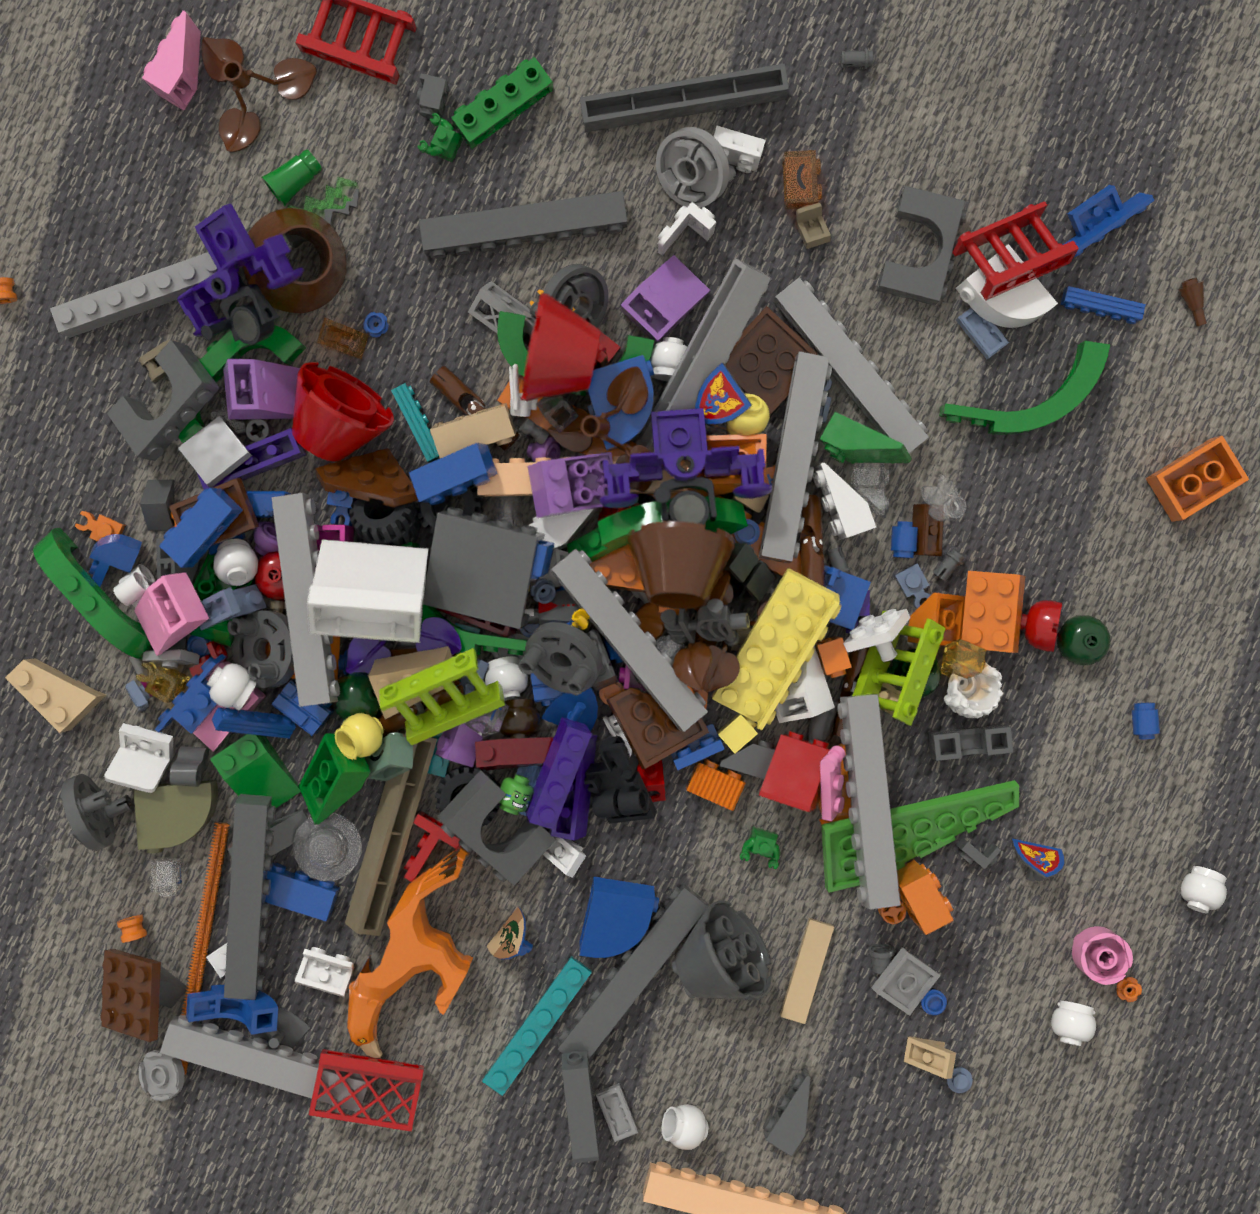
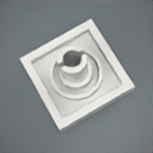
(878, 632)

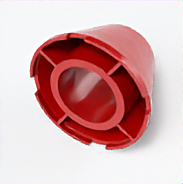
(559, 352)
(336, 412)

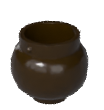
(521, 719)

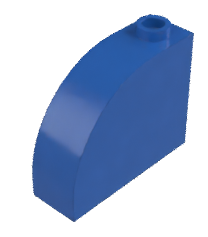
(622, 426)
(616, 917)

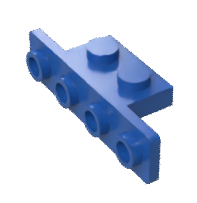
(1102, 214)
(195, 704)

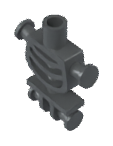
(712, 623)

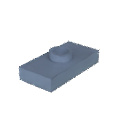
(982, 333)
(138, 695)

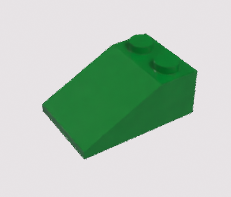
(860, 444)
(256, 769)
(331, 779)

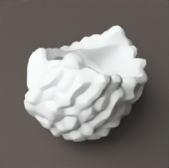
(974, 695)

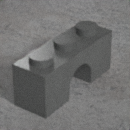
(968, 741)

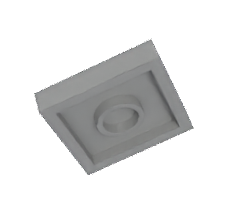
(214, 452)
(905, 981)

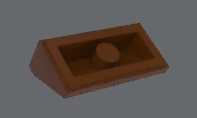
(929, 531)

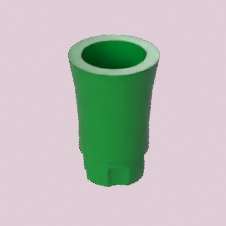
(292, 176)

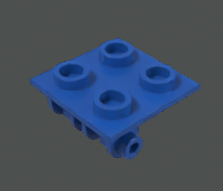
(851, 593)

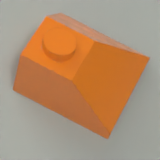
(943, 609)

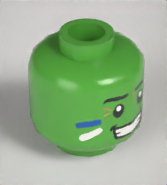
(517, 794)

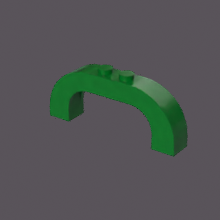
(280, 342)
(512, 346)
(60, 566)

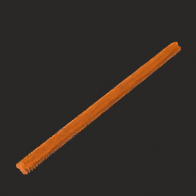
(207, 915)

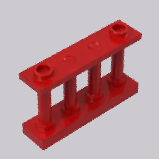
(361, 60)
(1017, 272)

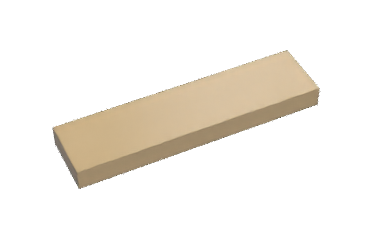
(807, 971)

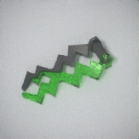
(328, 205)

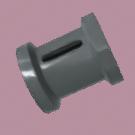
(251, 430)

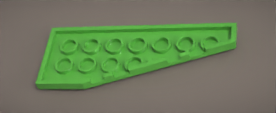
(917, 829)

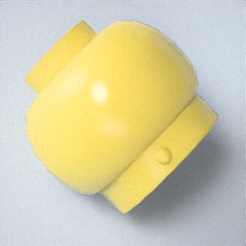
(751, 421)
(359, 736)

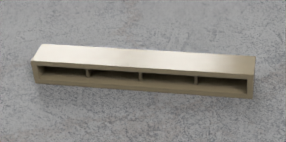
(388, 843)

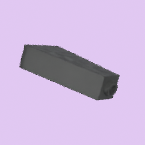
(580, 1106)

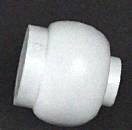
(666, 357)
(235, 562)
(508, 674)
(231, 686)
(1204, 889)
(1073, 1023)
(684, 1126)

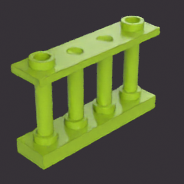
(875, 671)
(448, 715)

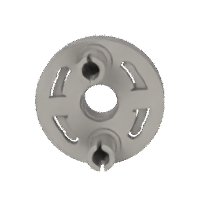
(708, 159)

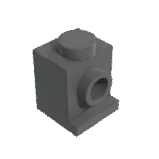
(432, 95)

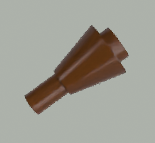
(1193, 295)

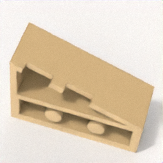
(481, 427)
(395, 668)
(54, 694)

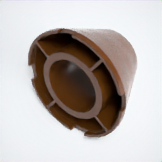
(301, 296)
(679, 562)

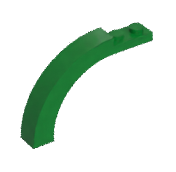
(1082, 378)
(614, 529)
(475, 640)

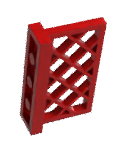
(371, 1067)

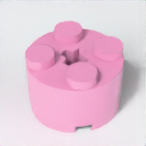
(1113, 962)

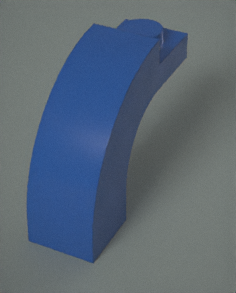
(257, 1014)

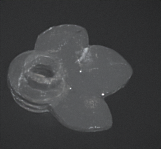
(944, 500)

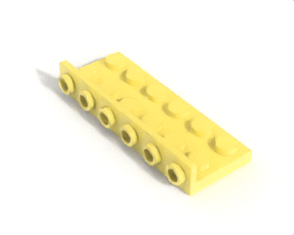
(779, 646)

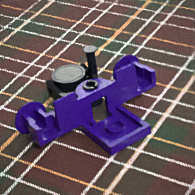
(230, 249)
(681, 441)

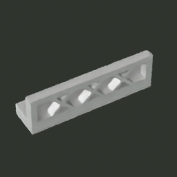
(500, 301)

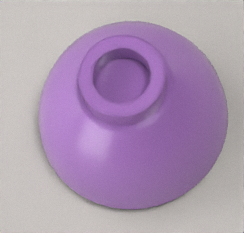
(548, 449)
(265, 538)

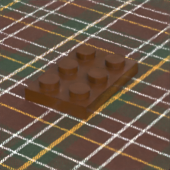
(236, 491)

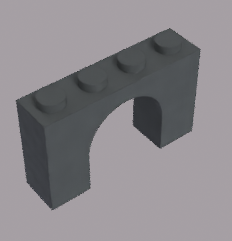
(943, 217)
(190, 392)
(465, 817)

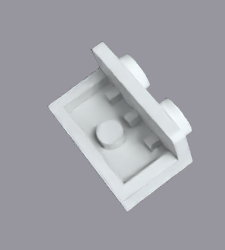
(325, 972)

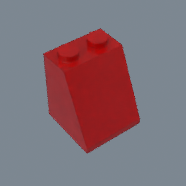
(795, 772)

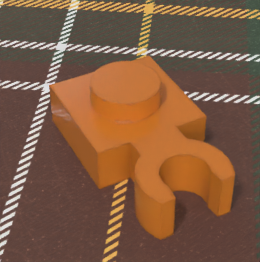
(101, 527)

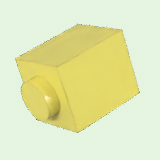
(738, 732)

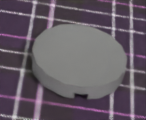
(161, 1075)

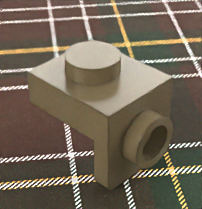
(812, 225)

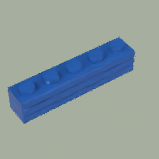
(1102, 305)
(253, 723)

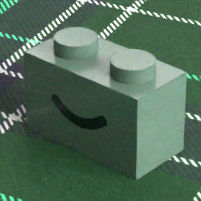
(391, 759)

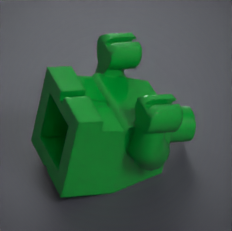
(445, 141)
(764, 844)

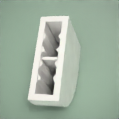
(1012, 308)

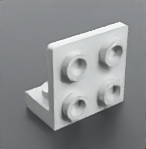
(740, 148)

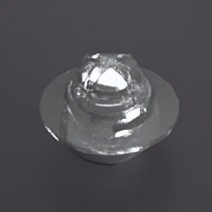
(328, 848)

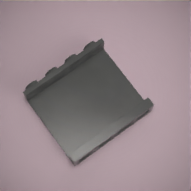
(481, 567)

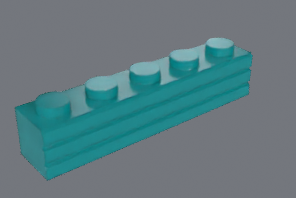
(417, 422)

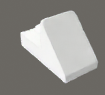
(565, 855)

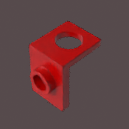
(654, 780)

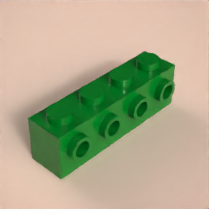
(502, 102)

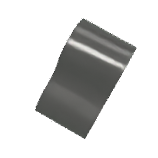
(189, 766)

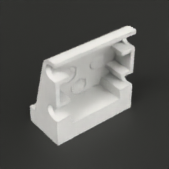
(368, 591)

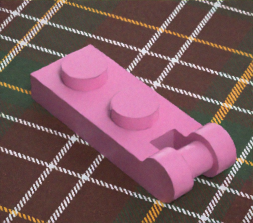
(832, 783)

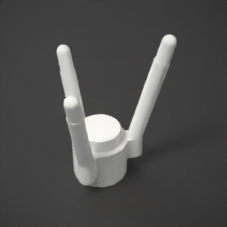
(517, 406)

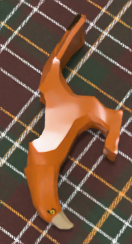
(411, 950)

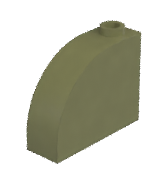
(173, 814)

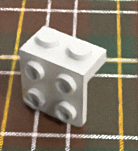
(698, 219)
(140, 758)

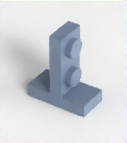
(232, 604)

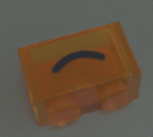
(800, 179)

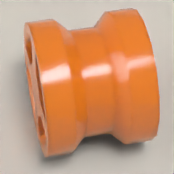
(6, 290)
(894, 914)
(132, 928)

